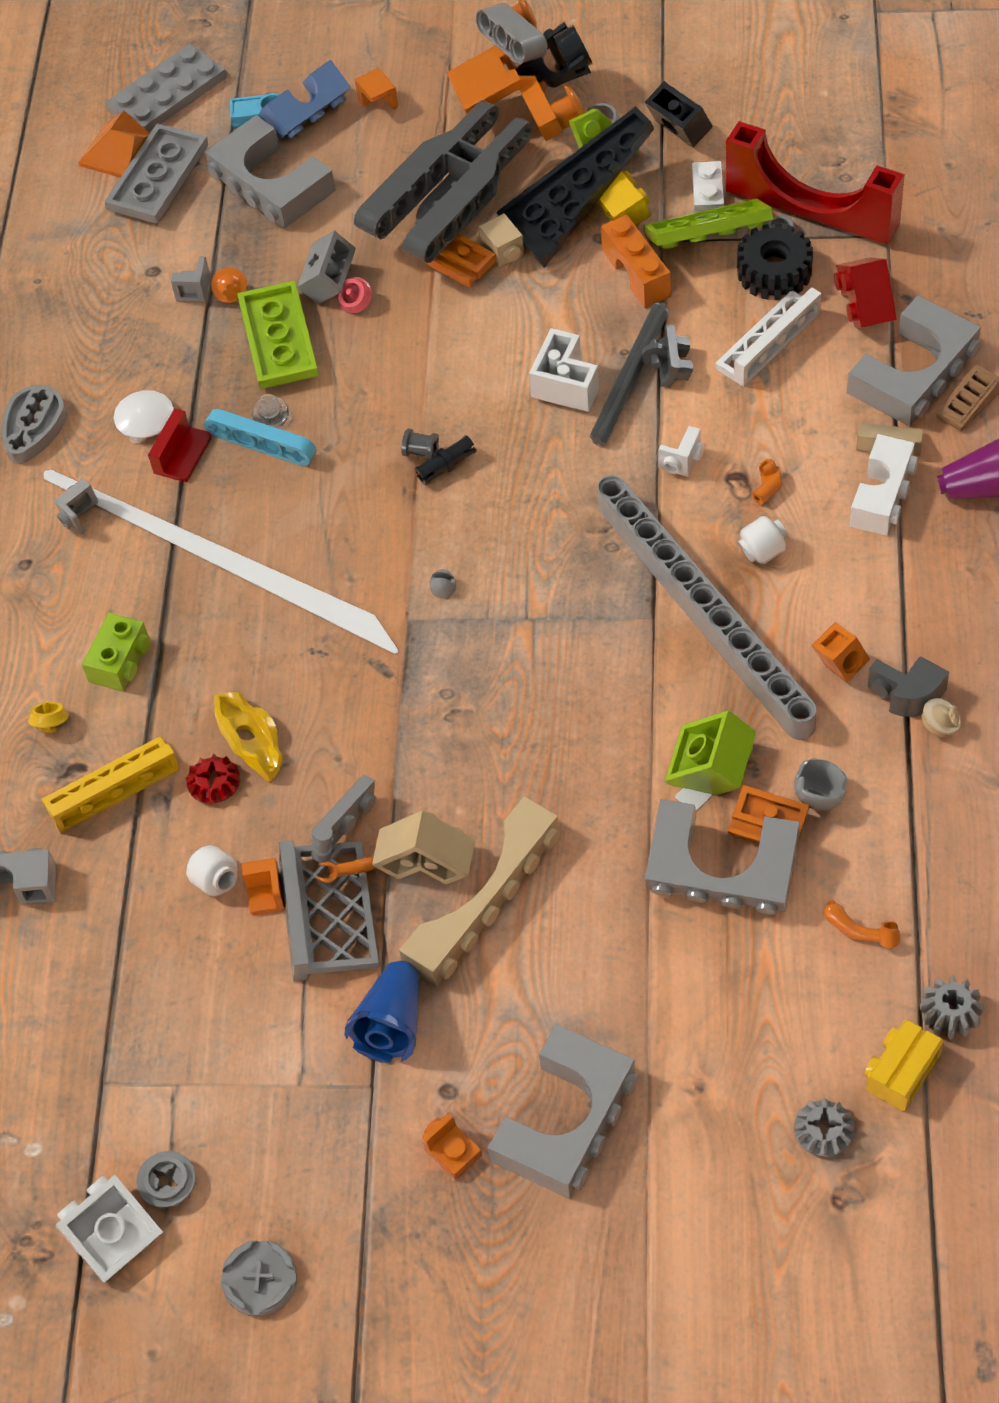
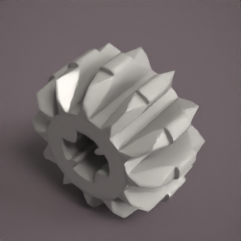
(965, 1003)

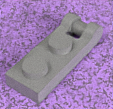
(342, 818)

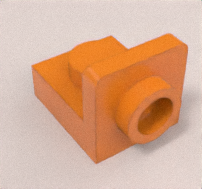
(450, 1146)

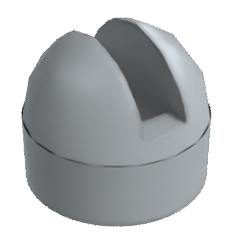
(442, 583)

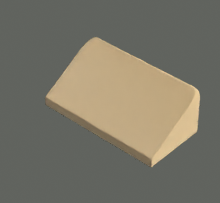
(868, 433)

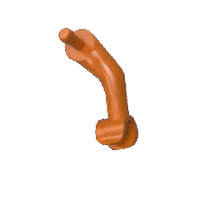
(347, 868)
(887, 936)

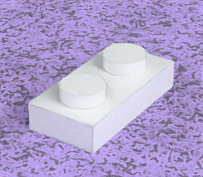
(707, 185)

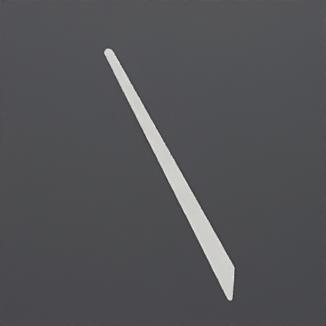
(309, 598)

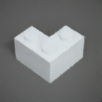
(561, 375)

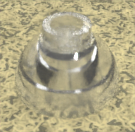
(272, 412)

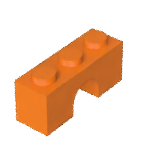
(627, 247)

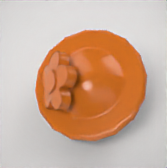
(227, 284)

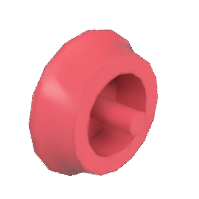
(355, 295)

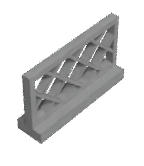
(298, 918)

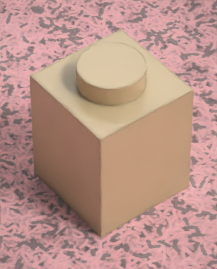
(503, 239)

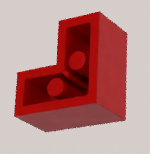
(868, 291)

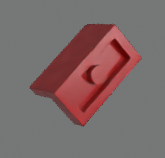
(178, 448)

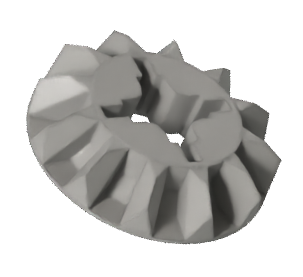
(811, 1137)
(165, 1164)

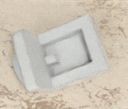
(682, 459)

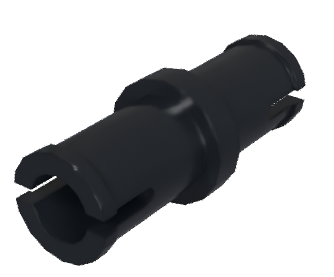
(445, 460)

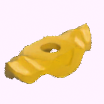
(262, 751)

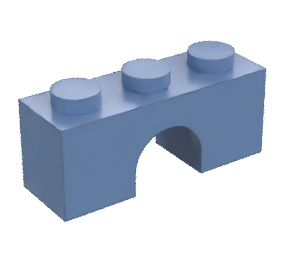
(288, 114)

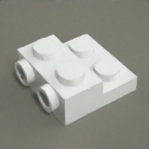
(107, 1227)

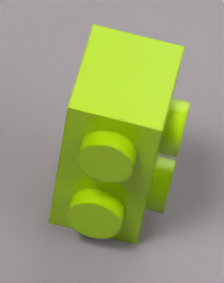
(116, 652)

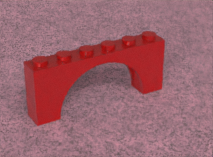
(756, 173)

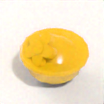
(47, 716)

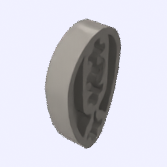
(38, 434)

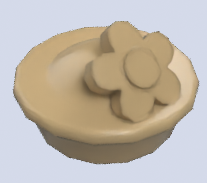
(940, 717)

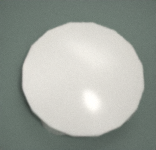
(142, 415)

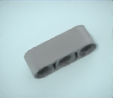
(511, 33)

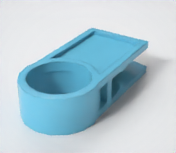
(245, 108)

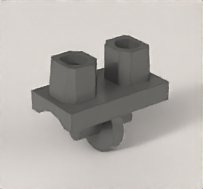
(665, 356)

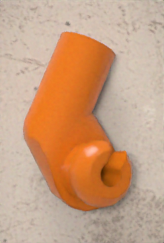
(770, 479)

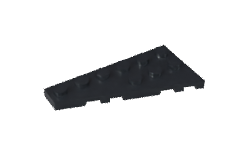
(564, 196)

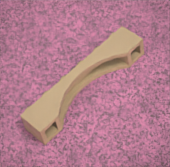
(441, 942)

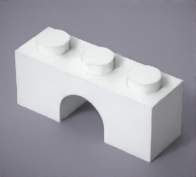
(877, 505)

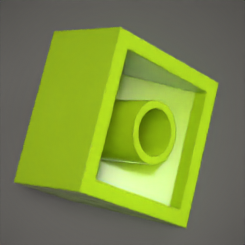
(711, 754)

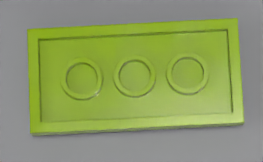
(700, 224)
(277, 334)

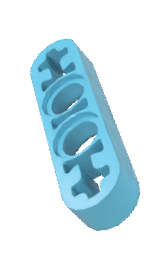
(260, 437)

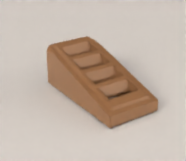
(979, 381)

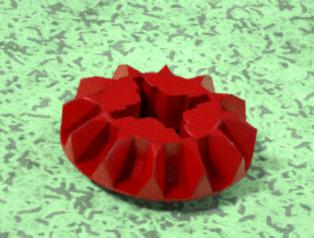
(223, 786)

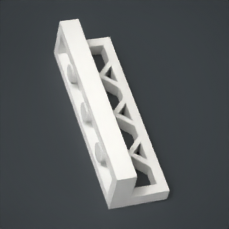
(772, 340)

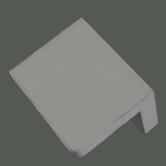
(192, 285)

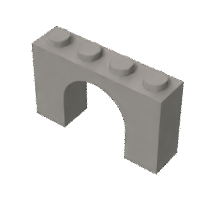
(278, 198)
(906, 393)
(761, 885)
(562, 1160)

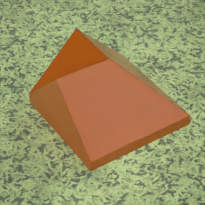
(115, 145)

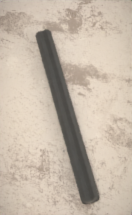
(628, 375)

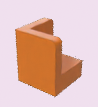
(375, 86)
(263, 886)

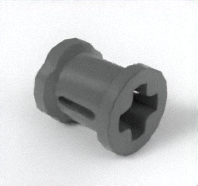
(419, 444)

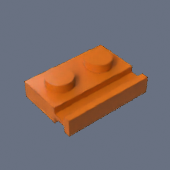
(464, 261)
(755, 804)

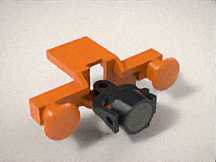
(488, 80)

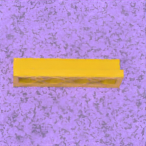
(111, 784)

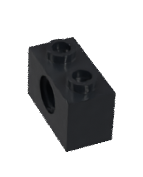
(678, 114)

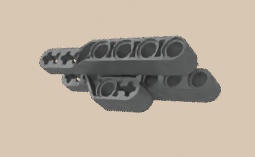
(458, 197)

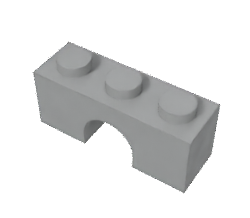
(31, 874)

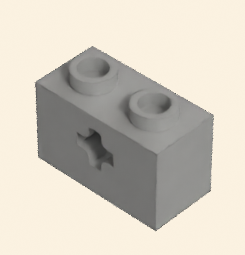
(326, 267)

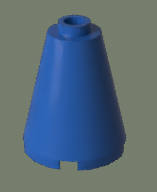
(387, 1015)

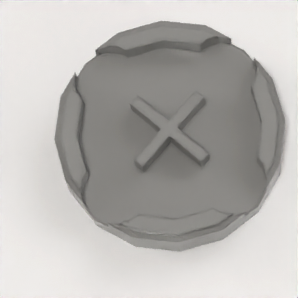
(259, 1278)

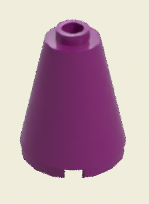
(973, 474)

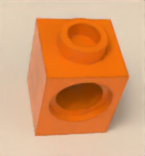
(840, 652)

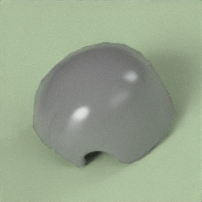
(820, 784)

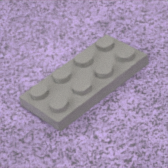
(168, 87)
(156, 173)

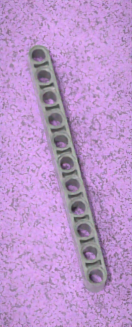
(671, 567)

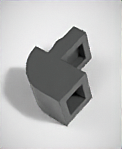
(908, 691)

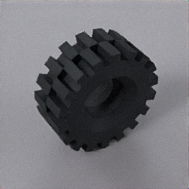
(771, 277)

